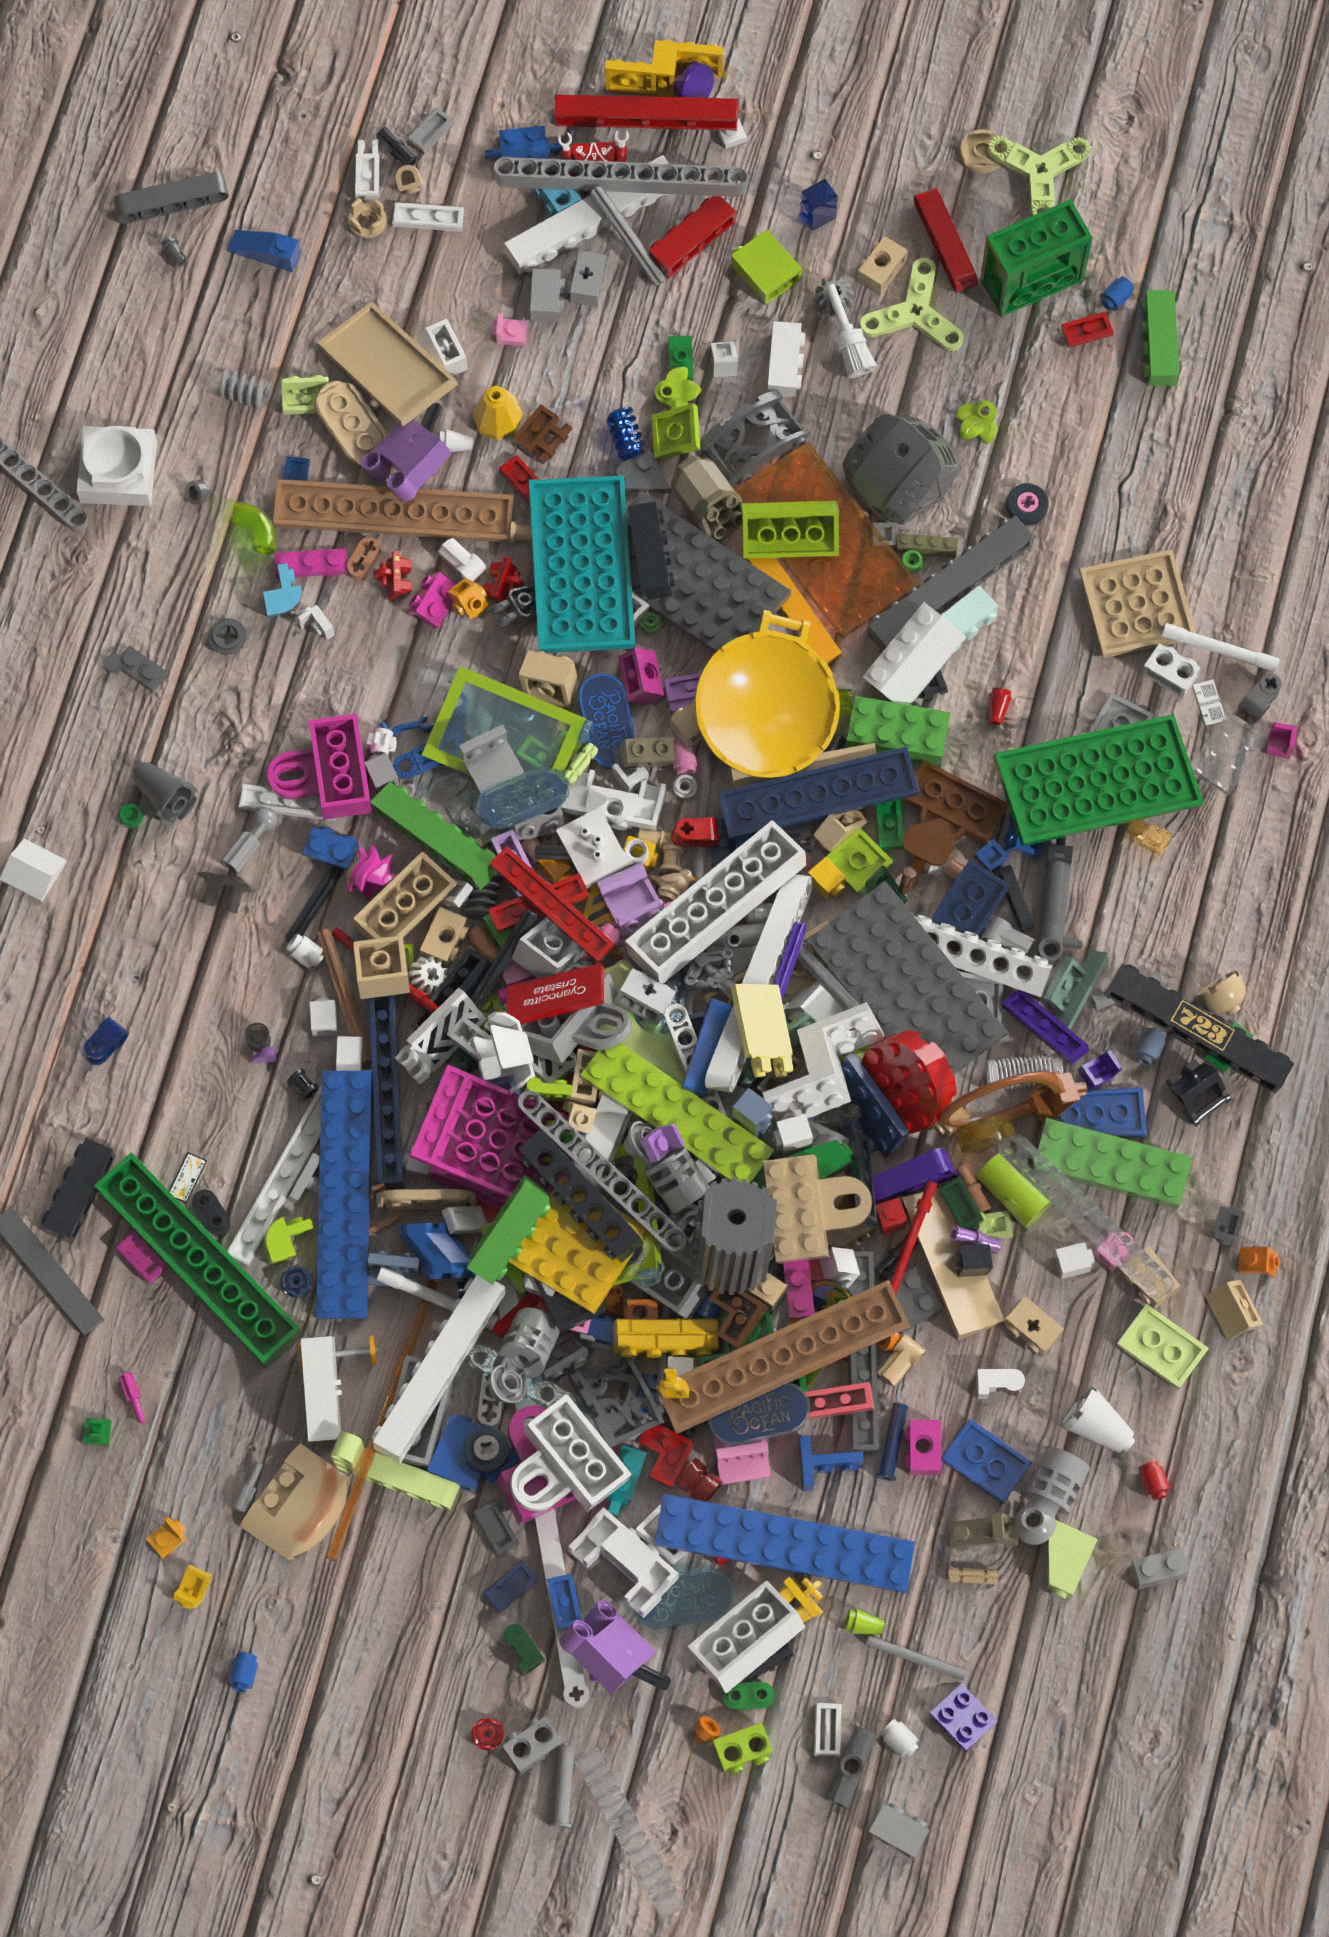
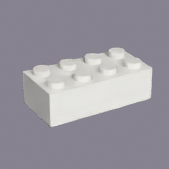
(746, 1636)

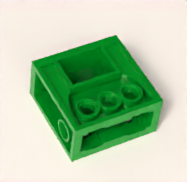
(1035, 258)

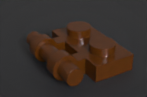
(537, 429)

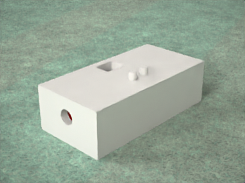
(321, 1388)

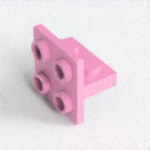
(742, 1461)

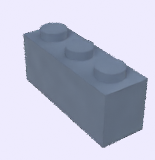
(753, 1114)

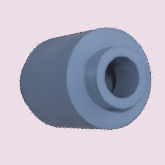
(1150, 1047)

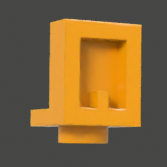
(167, 1537)

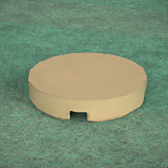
(975, 152)

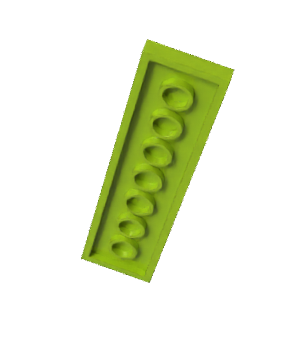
(661, 1102)

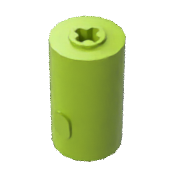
(1013, 1190)

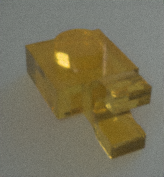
(1153, 838)

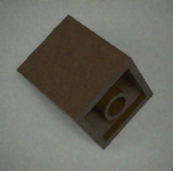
(848, 1237)

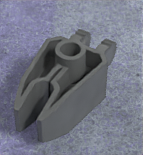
(519, 607)

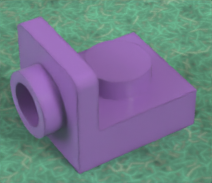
(661, 1142)

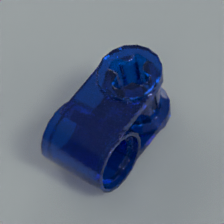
(106, 1038)

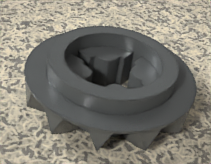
(220, 630)

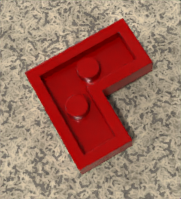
(672, 1450)

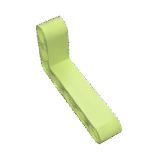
(390, 1474)

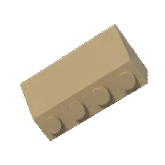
(405, 900)

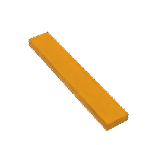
(798, 609)

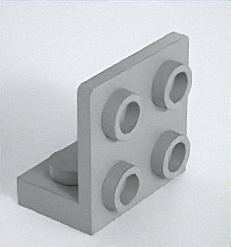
(490, 758)

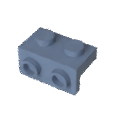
(405, 1264)

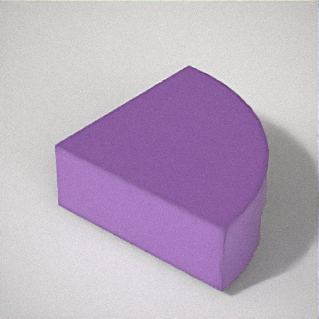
(266, 1056)

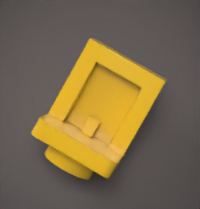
(192, 1587)

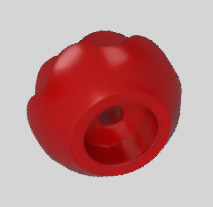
(487, 1725)

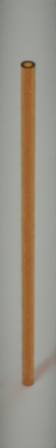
(370, 1451)

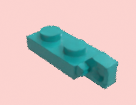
(633, 1461)

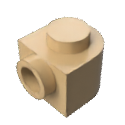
(408, 179)

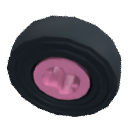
(1016, 501)

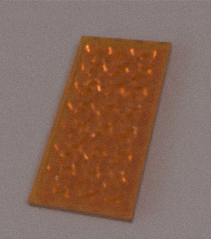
(864, 575)

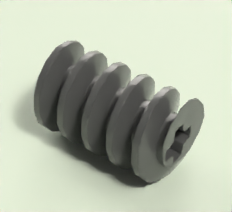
(481, 901)

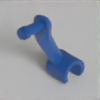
(411, 725)

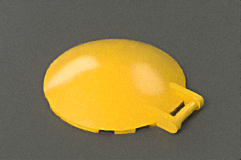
(767, 701)

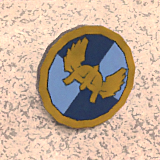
(828, 1293)

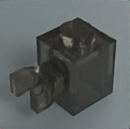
(835, 1116)

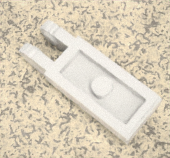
(367, 172)

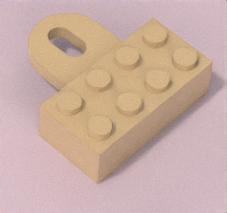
(807, 1207)

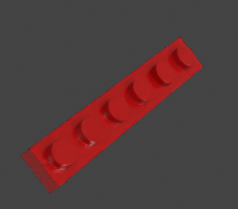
(552, 904)

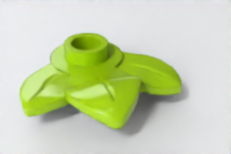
(681, 388)
(977, 424)

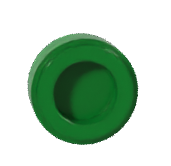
(131, 815)

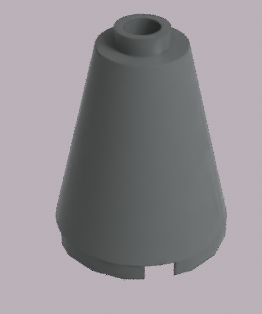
(165, 793)

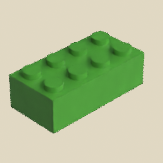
(899, 726)
(508, 1229)

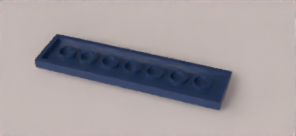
(818, 793)

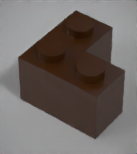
(743, 1317)

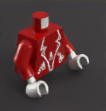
(595, 151)

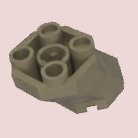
(708, 497)

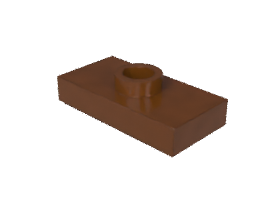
(614, 1303)

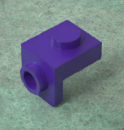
(1100, 1070)

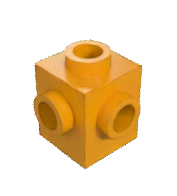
(468, 598)

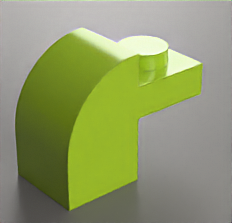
(277, 1238)

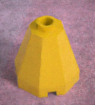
(497, 413)

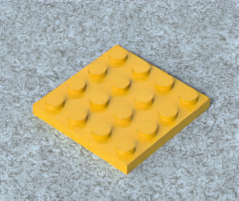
(568, 1259)

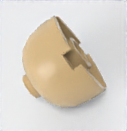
(1223, 994)

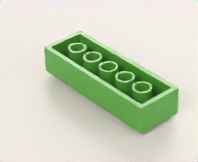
(1115, 1163)

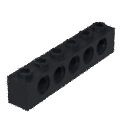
(542, 1146)

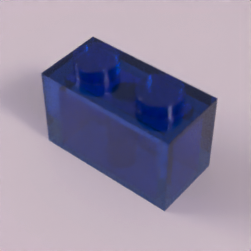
(818, 205)

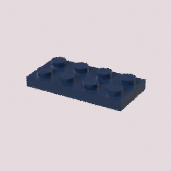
(877, 1114)

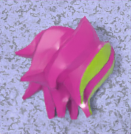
(369, 872)

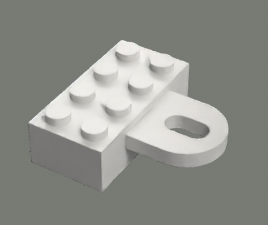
(570, 1459)

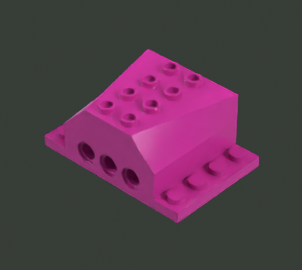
(475, 1137)

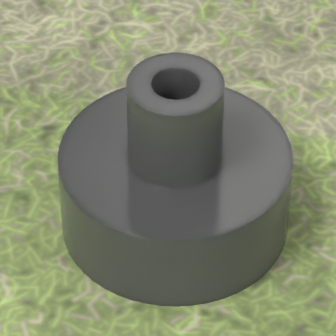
(197, 492)

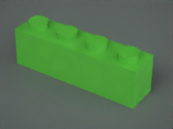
(1161, 338)

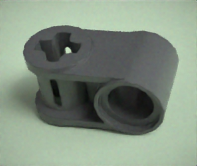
(1259, 698)

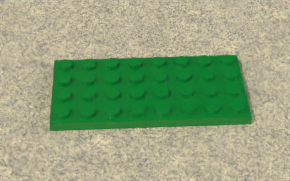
(1097, 780)

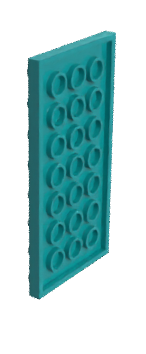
(581, 564)

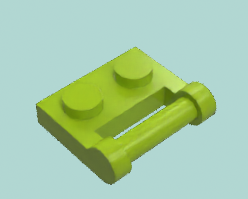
(556, 1091)

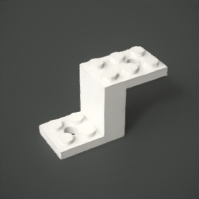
(821, 1047)

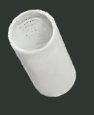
(992, 1074)

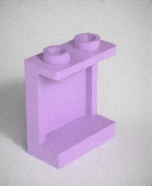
(630, 898)

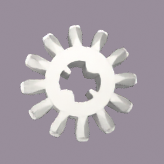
(427, 968)

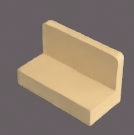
(1233, 1309)

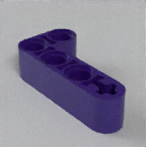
(914, 1174)

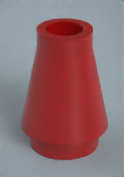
(998, 705)

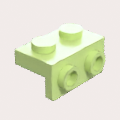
(301, 394)

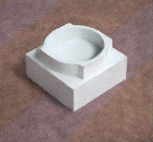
(117, 465)

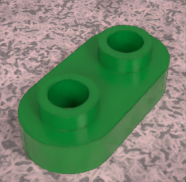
(748, 1697)

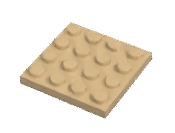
(1134, 600)

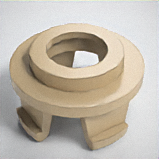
(362, 209)

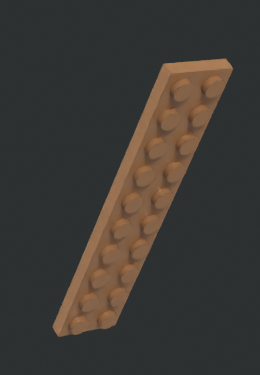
(381, 512)
(787, 1355)

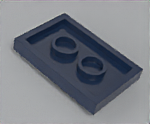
(971, 899)

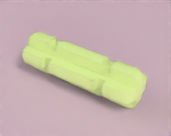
(580, 762)

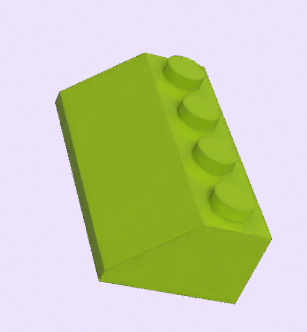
(790, 529)

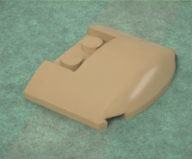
(298, 1504)

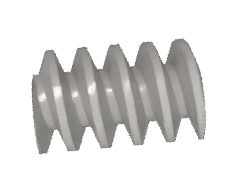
(244, 390)

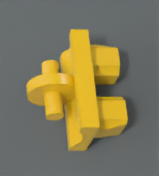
(794, 1590)

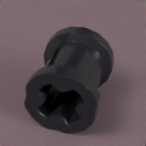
(302, 1084)

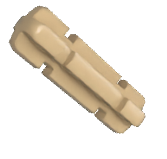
(971, 1575)

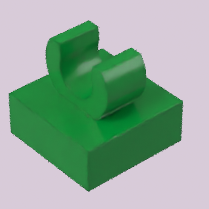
(97, 1432)

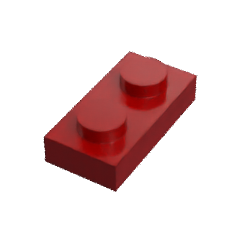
(1087, 329)

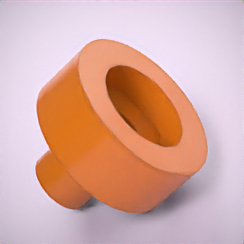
(889, 1343)
(706, 1730)

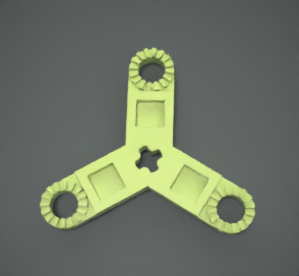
(1026, 163)
(928, 321)

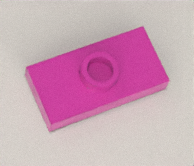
(141, 1257)

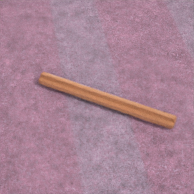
(343, 991)

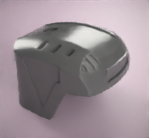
(885, 475)

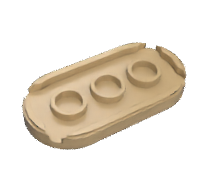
(349, 420)
(425, 1199)

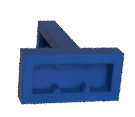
(824, 1462)

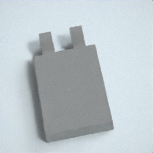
(1118, 713)

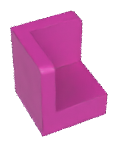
(1281, 740)

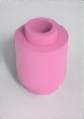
(685, 759)

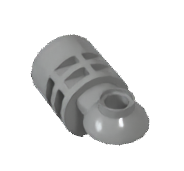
(673, 1176)
(523, 1354)
(1050, 1490)

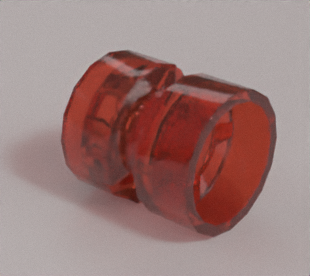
(698, 1481)

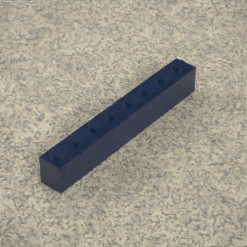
(386, 1092)

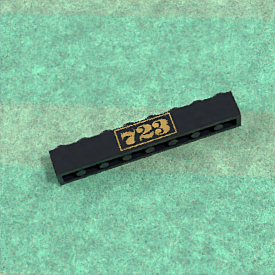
(1199, 1028)

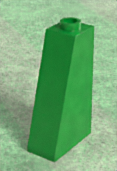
(830, 1159)

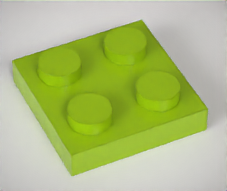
(675, 432)
(859, 859)

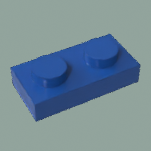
(564, 1601)

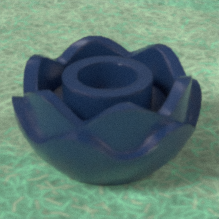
(293, 1274)

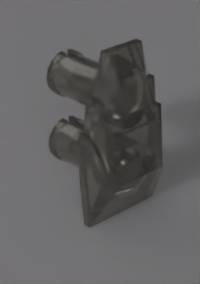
(236, 885)

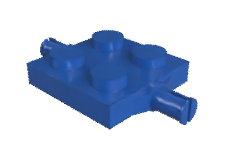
(523, 143)

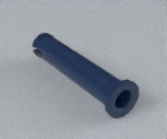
(893, 1442)

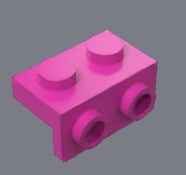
(433, 599)

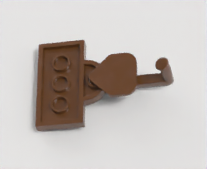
(948, 812)

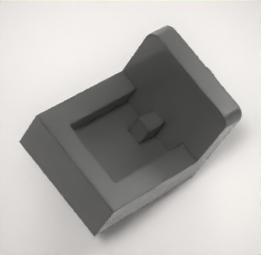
(1227, 1224)

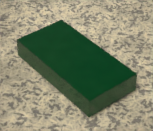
(961, 1203)

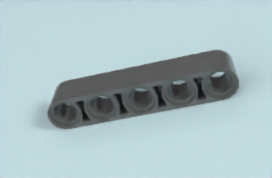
(171, 197)

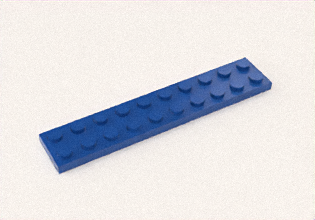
(344, 1195)
(784, 1543)

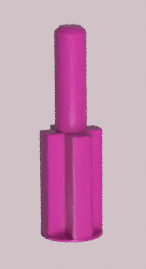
(132, 1394)

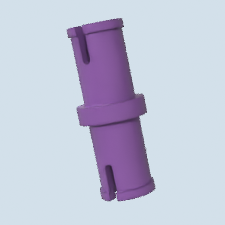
(974, 1237)

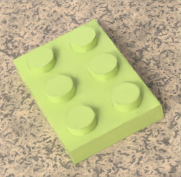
(1162, 1346)

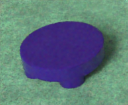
(695, 81)

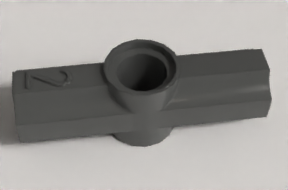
(844, 1782)

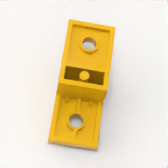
(659, 77)

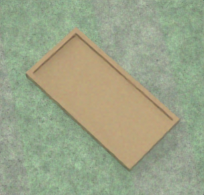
(387, 363)

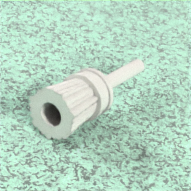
(850, 341)

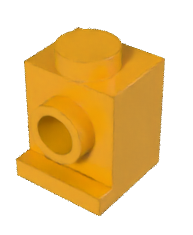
(555, 869)

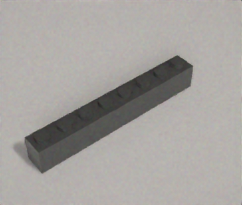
(955, 579)

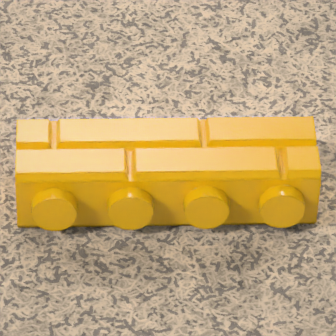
(665, 1336)

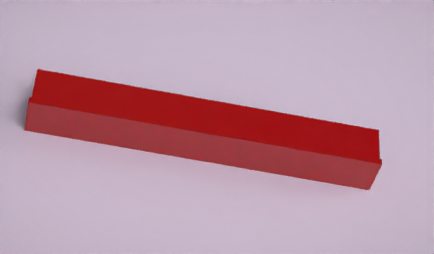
(646, 112)

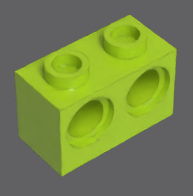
(739, 1741)

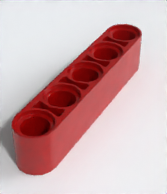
(945, 240)

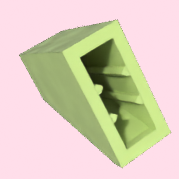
(1066, 1559)

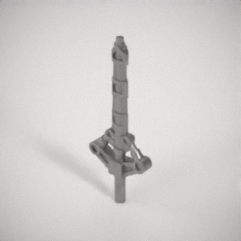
(717, 979)

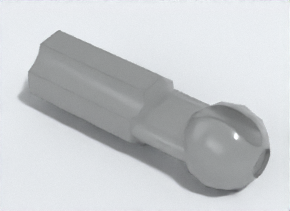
(247, 842)

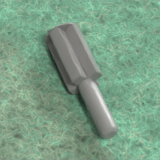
(247, 1490)

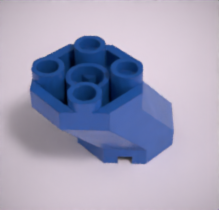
(436, 1249)

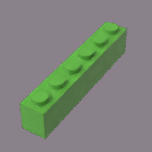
(434, 834)

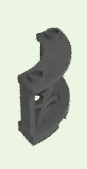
(770, 407)
(610, 1424)

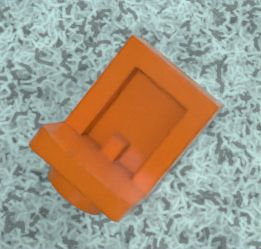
(1258, 1261)

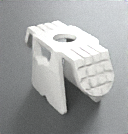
(506, 1052)

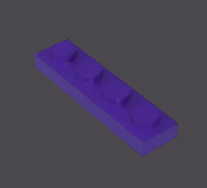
(1045, 1026)

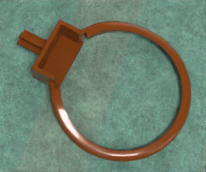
(1048, 1099)

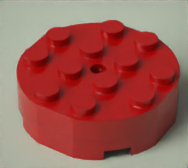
(912, 1078)

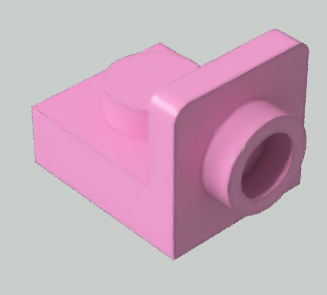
(509, 331)

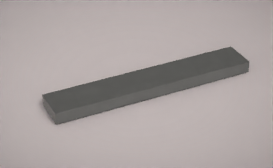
(49, 1272)

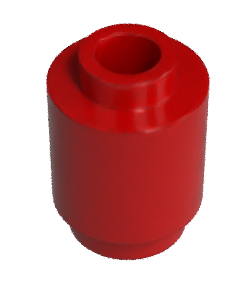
(1153, 1480)

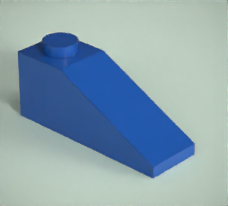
(266, 248)

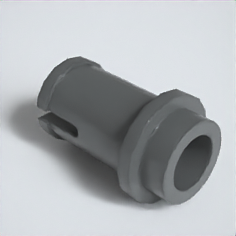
(172, 248)

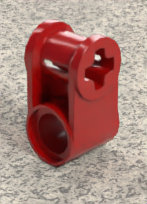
(696, 832)

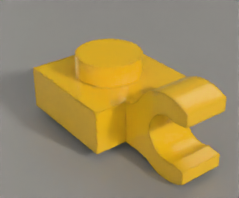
(673, 1386)

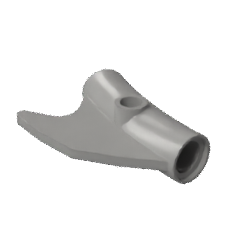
(746, 942)

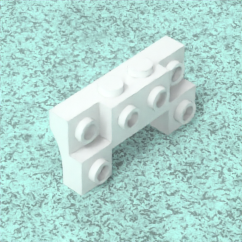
(640, 810)
(628, 1554)

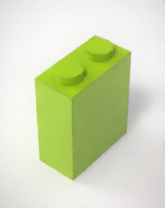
(766, 266)

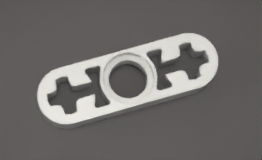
(483, 1409)

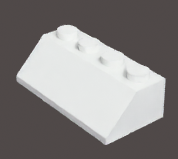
(914, 656)

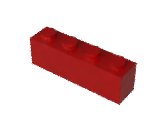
(692, 235)

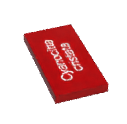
(556, 994)

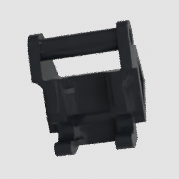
(1192, 1083)

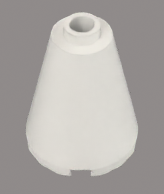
(1098, 1422)

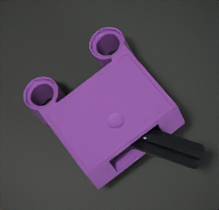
(412, 452)
(614, 1652)

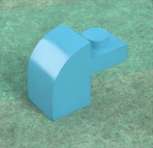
(285, 599)

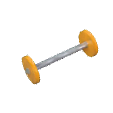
(373, 1350)

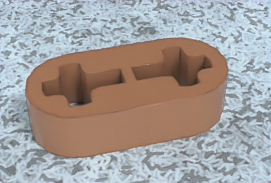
(359, 555)

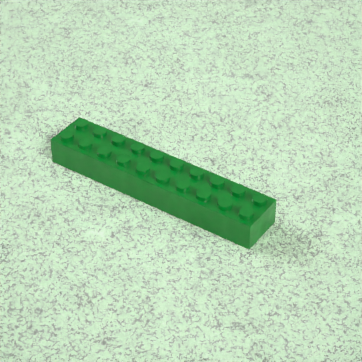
(198, 1260)

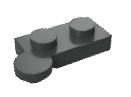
(137, 667)

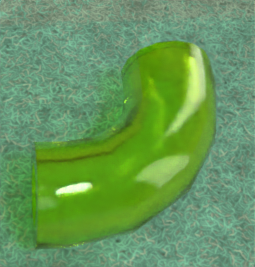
(258, 523)

